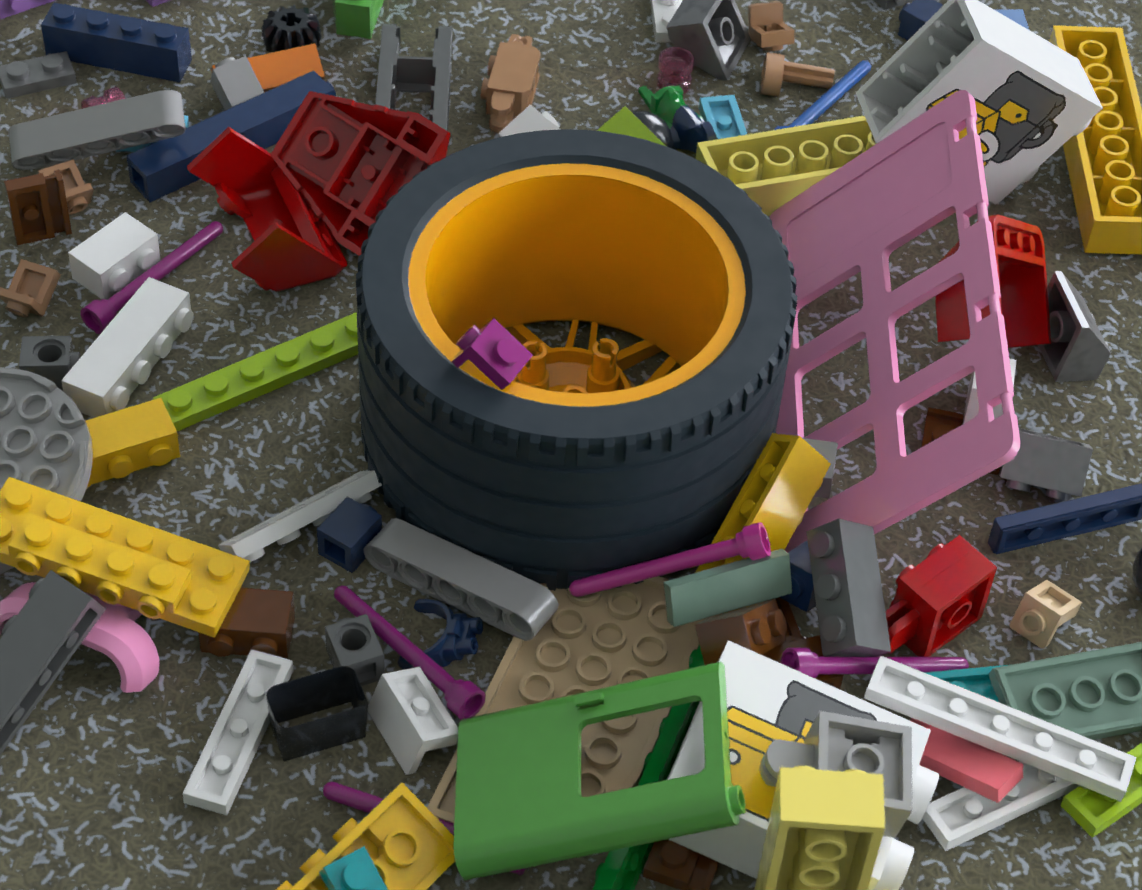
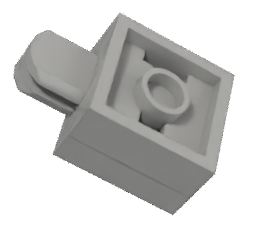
(849, 743)

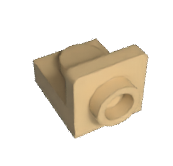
(1042, 612)

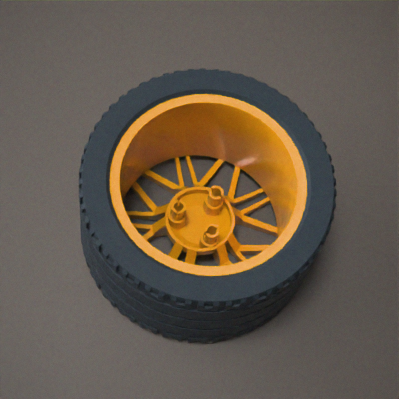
(571, 458)

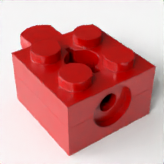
(939, 597)

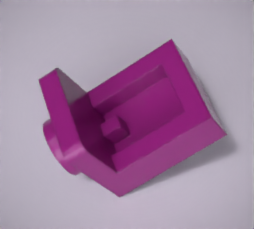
(493, 352)

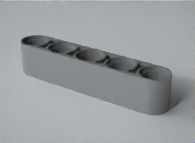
(97, 130)
(461, 579)

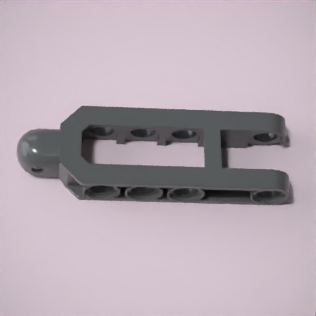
(416, 73)

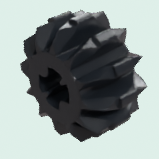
(290, 29)

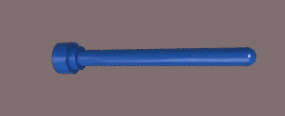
(831, 96)

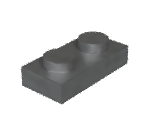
(37, 75)

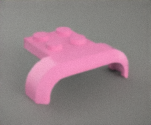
(113, 634)

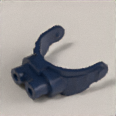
(456, 639)

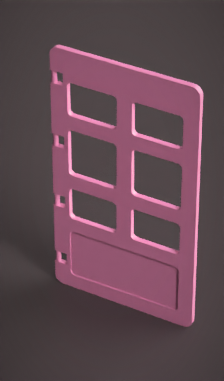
(853, 226)

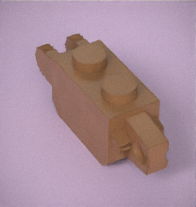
(511, 80)

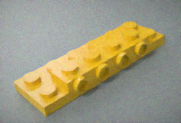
(118, 558)
(401, 839)

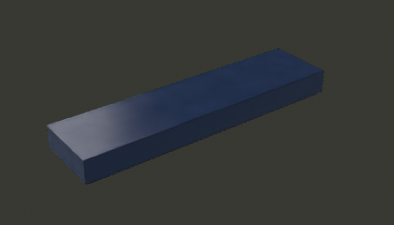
(1066, 519)

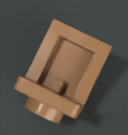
(767, 26)
(77, 192)
(30, 289)

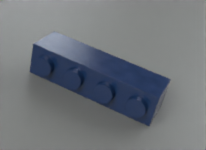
(117, 42)

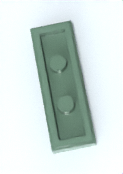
(727, 588)

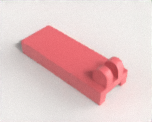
(970, 764)

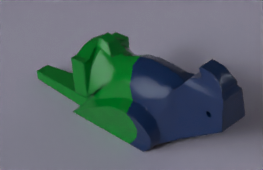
(684, 123)

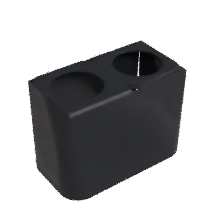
(312, 695)

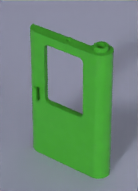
(523, 778)

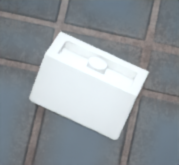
(411, 717)

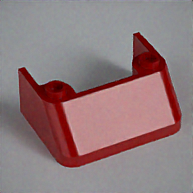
(289, 238)
(1022, 288)

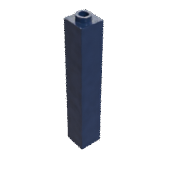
(263, 119)

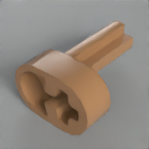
(777, 70)

